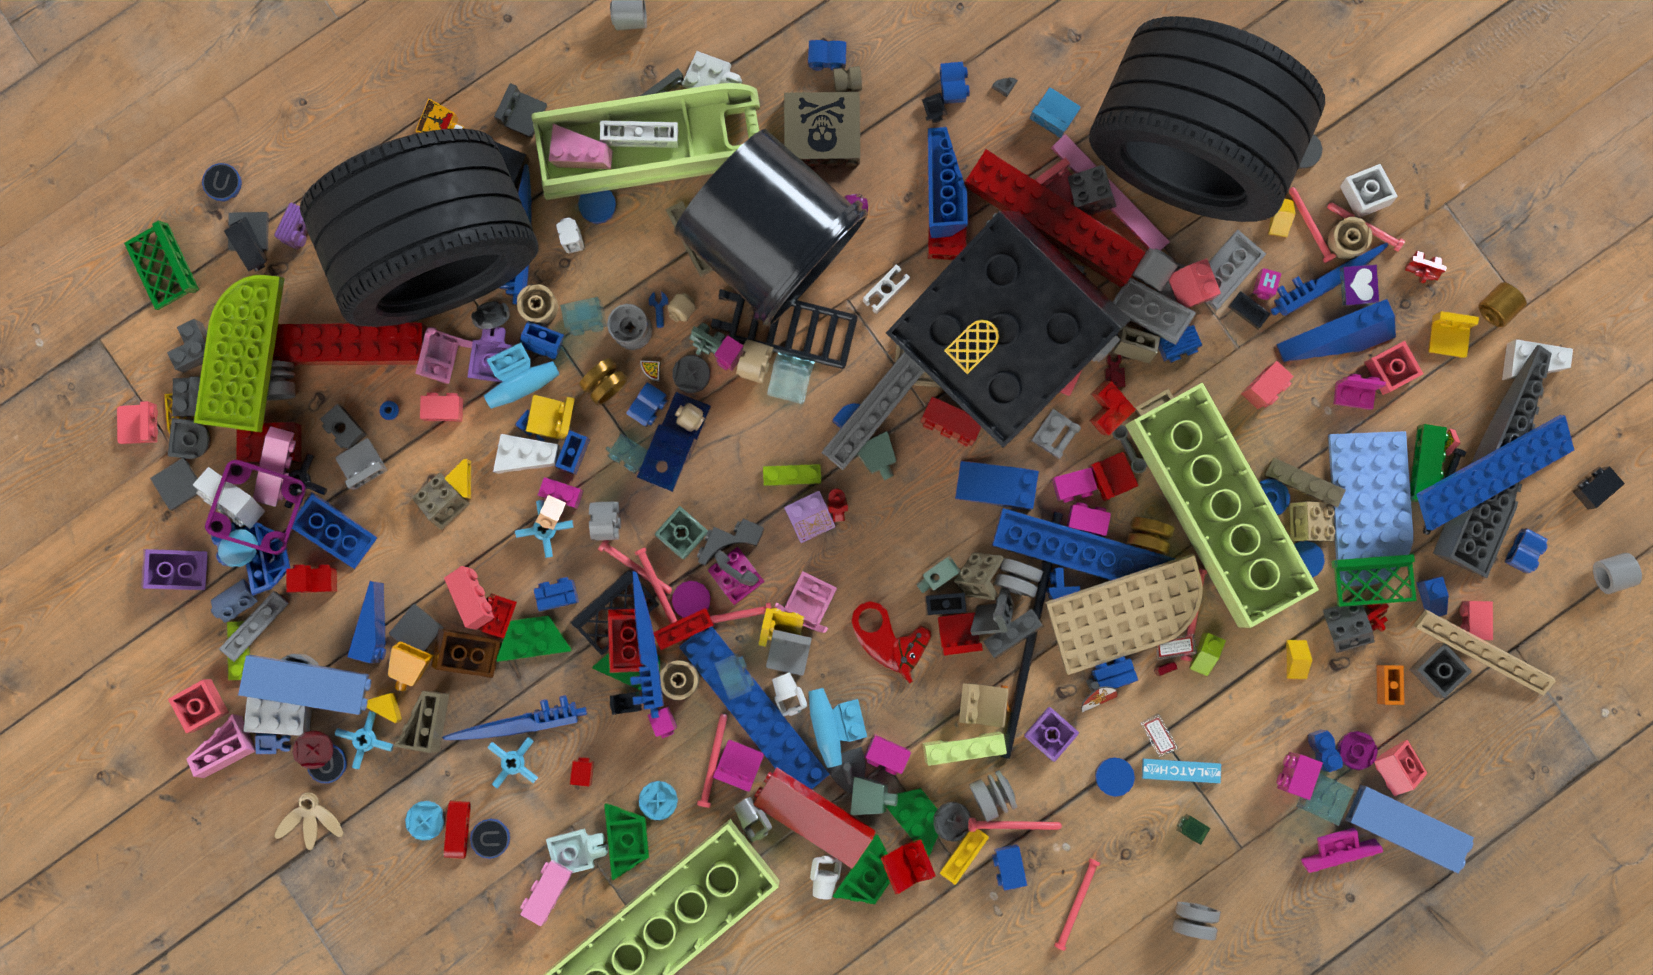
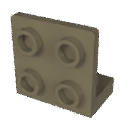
(440, 501)
(976, 576)

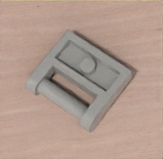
(1050, 430)

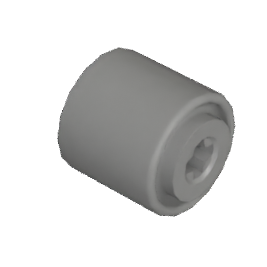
(628, 14)
(1155, 268)
(1617, 573)

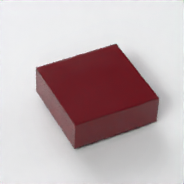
(1165, 668)

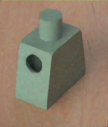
(878, 455)
(945, 569)
(870, 796)

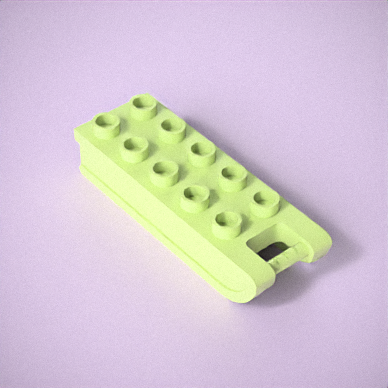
(701, 137)

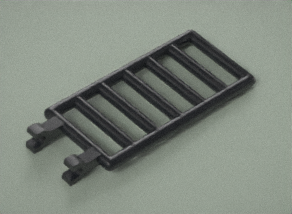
(787, 349)

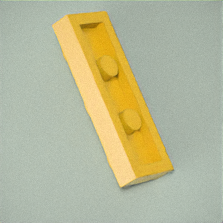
(963, 855)

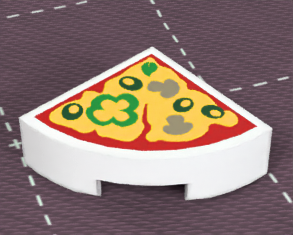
(651, 369)

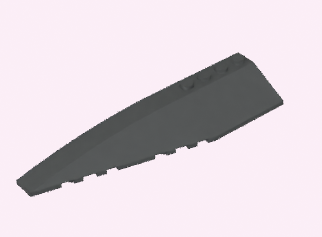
(1477, 534)

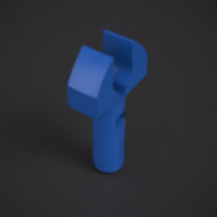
(659, 308)

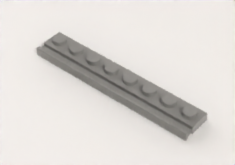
(873, 411)

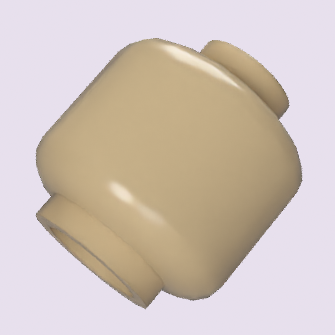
(681, 307)
(689, 417)

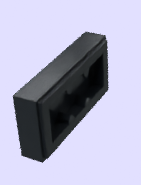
(1249, 310)

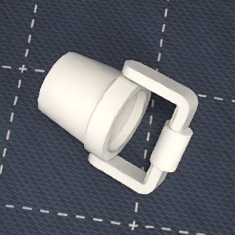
(785, 688)
(824, 880)

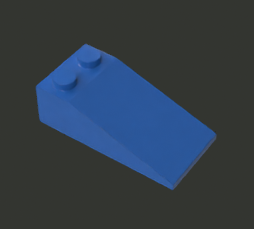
(997, 485)
(333, 530)
(369, 634)

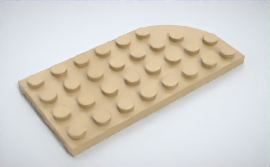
(1126, 614)

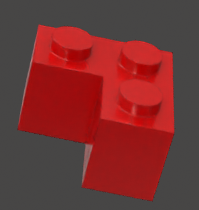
(1114, 409)
(307, 580)

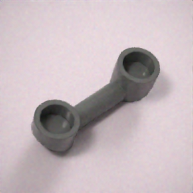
(1138, 465)
(747, 578)

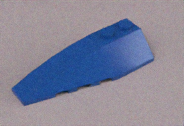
(946, 186)
(1343, 335)

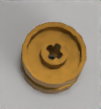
(603, 381)
(1151, 533)

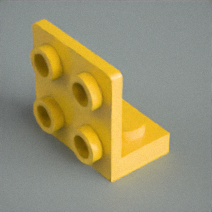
(1451, 333)
(550, 417)
(781, 621)

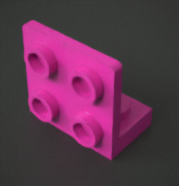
(1357, 391)
(730, 586)
(738, 765)

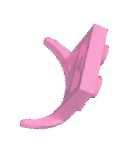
(439, 354)
(811, 600)

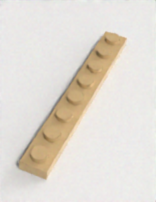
(1484, 652)

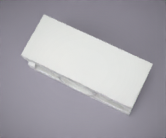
(885, 281)

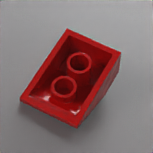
(623, 641)

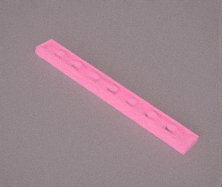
(1125, 209)

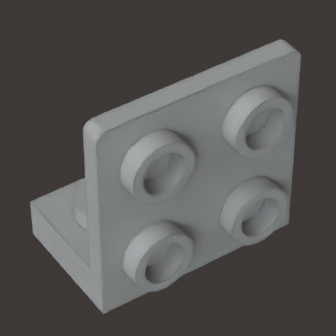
(360, 464)
(788, 652)

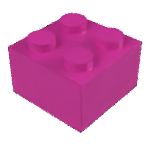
(887, 754)
(1299, 775)

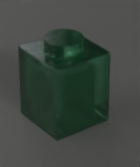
(1192, 828)

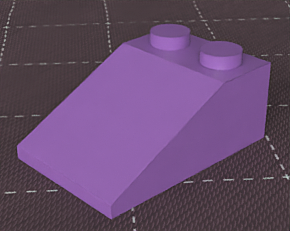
(174, 569)

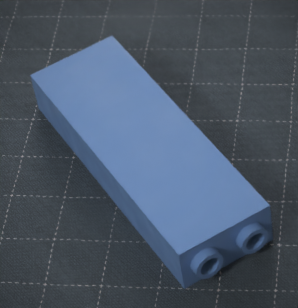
(304, 684)
(1409, 829)

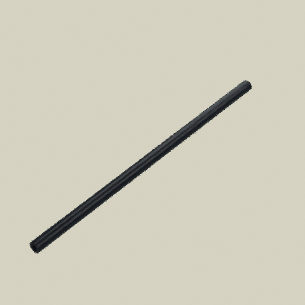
(1027, 654)

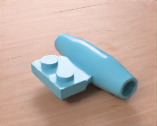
(517, 377)
(834, 724)

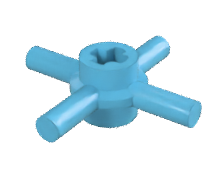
(545, 537)
(369, 736)
(518, 756)

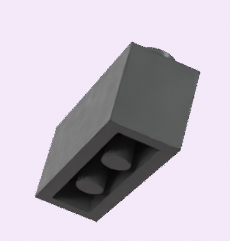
(1018, 631)

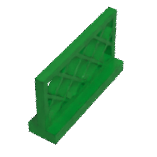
(172, 255)
(1374, 563)

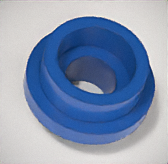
(394, 413)

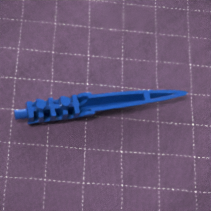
(521, 280)
(1315, 288)
(649, 672)
(524, 723)

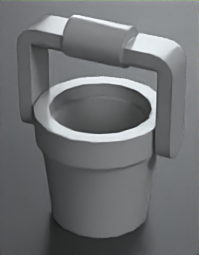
(750, 814)

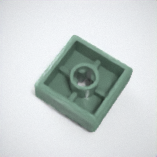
(679, 520)

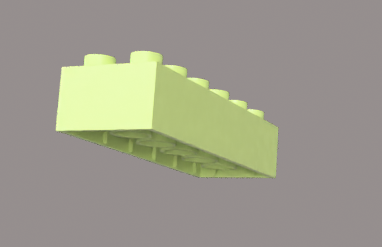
(1222, 507)
(677, 911)

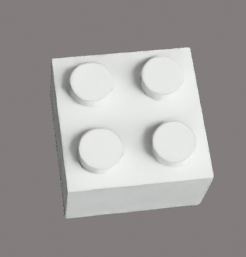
(1368, 191)

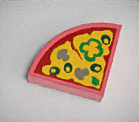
(1452, 443)

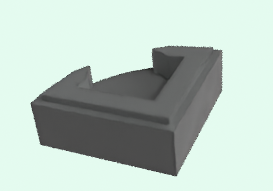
(1004, 85)

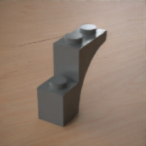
(717, 539)

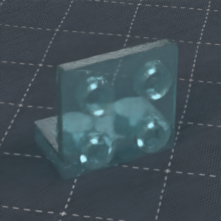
(790, 378)
(627, 452)

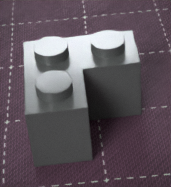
(192, 351)

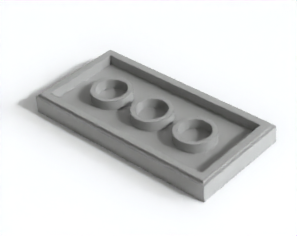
(1233, 265)
(1154, 310)

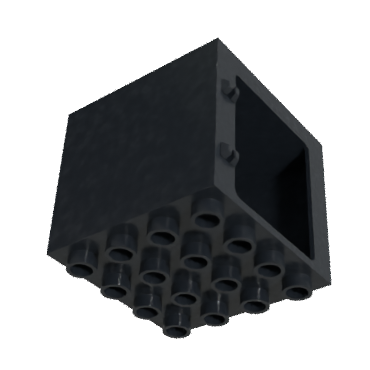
(1045, 319)

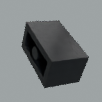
(1598, 487)
(945, 604)

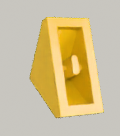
(1282, 221)
(460, 478)
(1298, 659)
(386, 706)

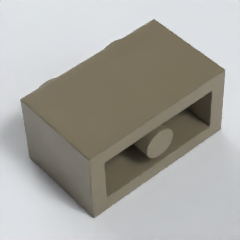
(1137, 345)

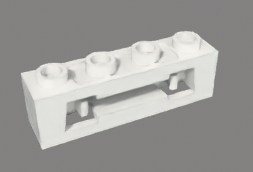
(639, 134)

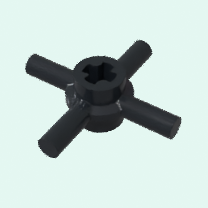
(306, 479)

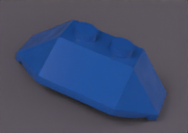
(265, 568)

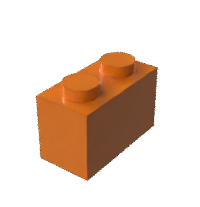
(1390, 684)

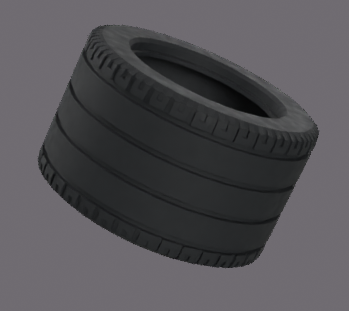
(1208, 118)
(418, 226)

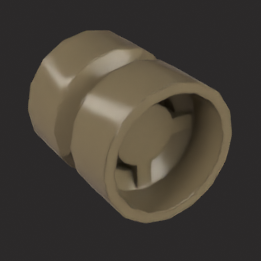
(847, 79)

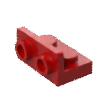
(502, 611)

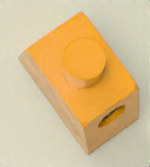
(407, 665)

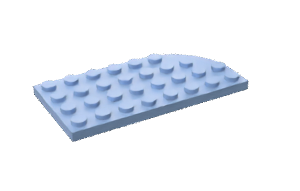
(1376, 506)

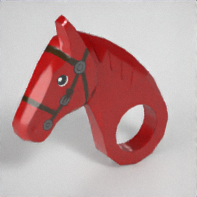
(894, 653)

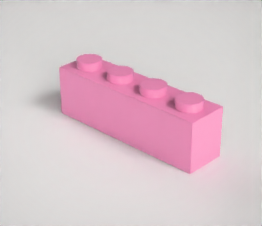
(275, 458)

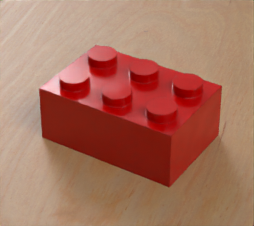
(950, 422)
(250, 443)

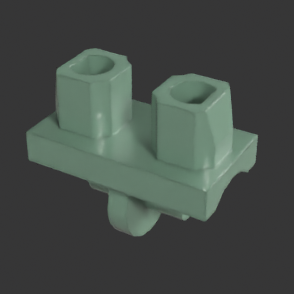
(705, 342)

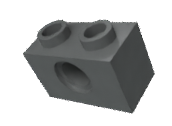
(352, 433)

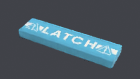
(1181, 770)

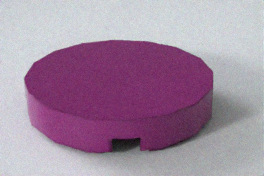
(690, 598)
(1357, 750)

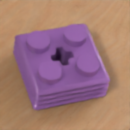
(292, 228)
(1055, 746)

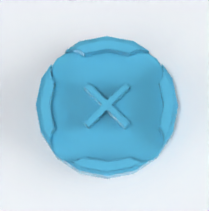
(237, 554)
(658, 800)
(425, 820)

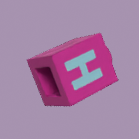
(1266, 284)

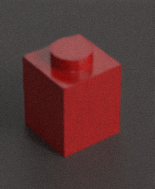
(582, 772)

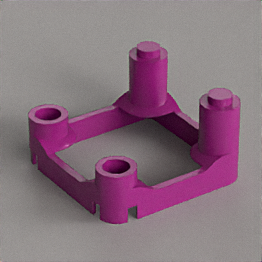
(238, 473)

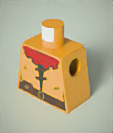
(437, 118)

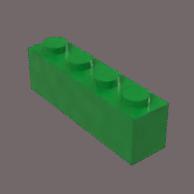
(1427, 458)

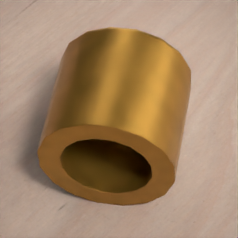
(1502, 305)

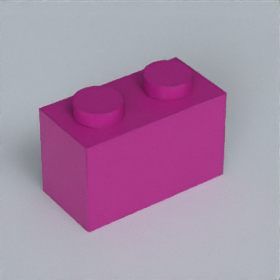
(729, 353)
(1074, 484)
(561, 491)
(1089, 520)
(664, 724)

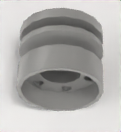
(620, 323)
(278, 386)
(993, 796)

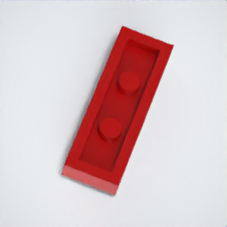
(683, 628)

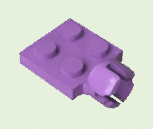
(484, 349)

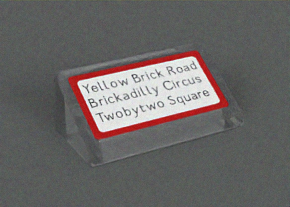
(1177, 647)
(1159, 735)

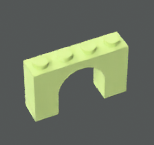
(952, 751)

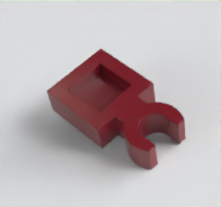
(1114, 373)

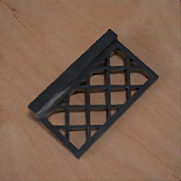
(601, 601)

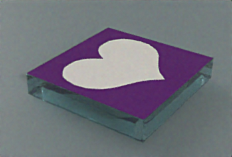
(1359, 285)

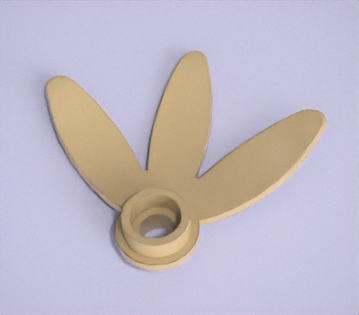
(310, 828)

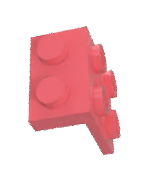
(137, 423)

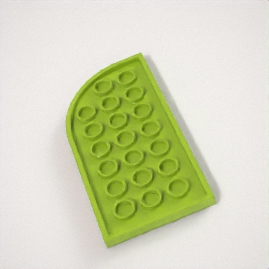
(240, 354)

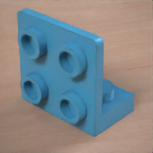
(1055, 112)

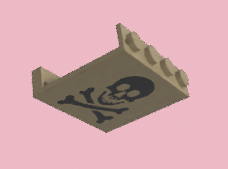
(823, 127)

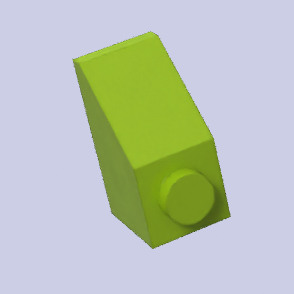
(1208, 653)

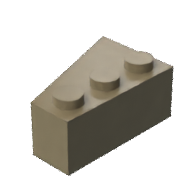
(426, 723)

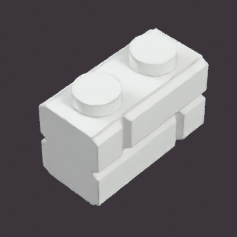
(570, 235)

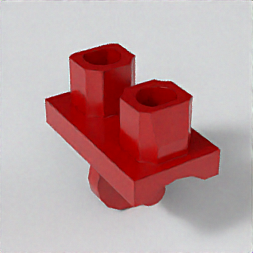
(1425, 269)
(837, 504)
(1377, 611)

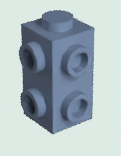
(233, 601)

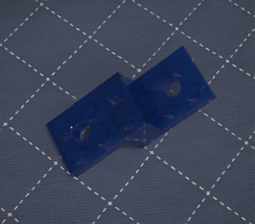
(671, 445)

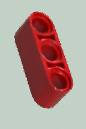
(457, 829)

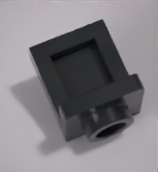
(934, 108)
(624, 703)

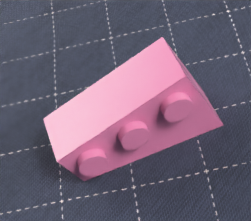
(578, 151)
(222, 748)
(545, 892)

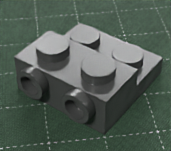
(185, 396)

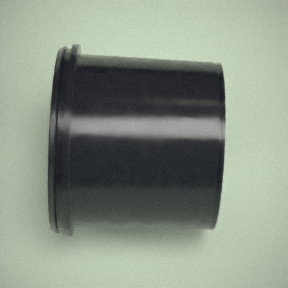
(768, 225)

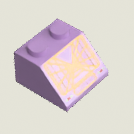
(809, 517)

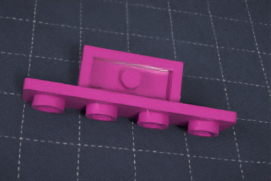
(1339, 849)

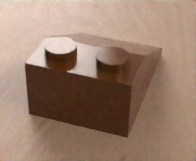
(465, 653)

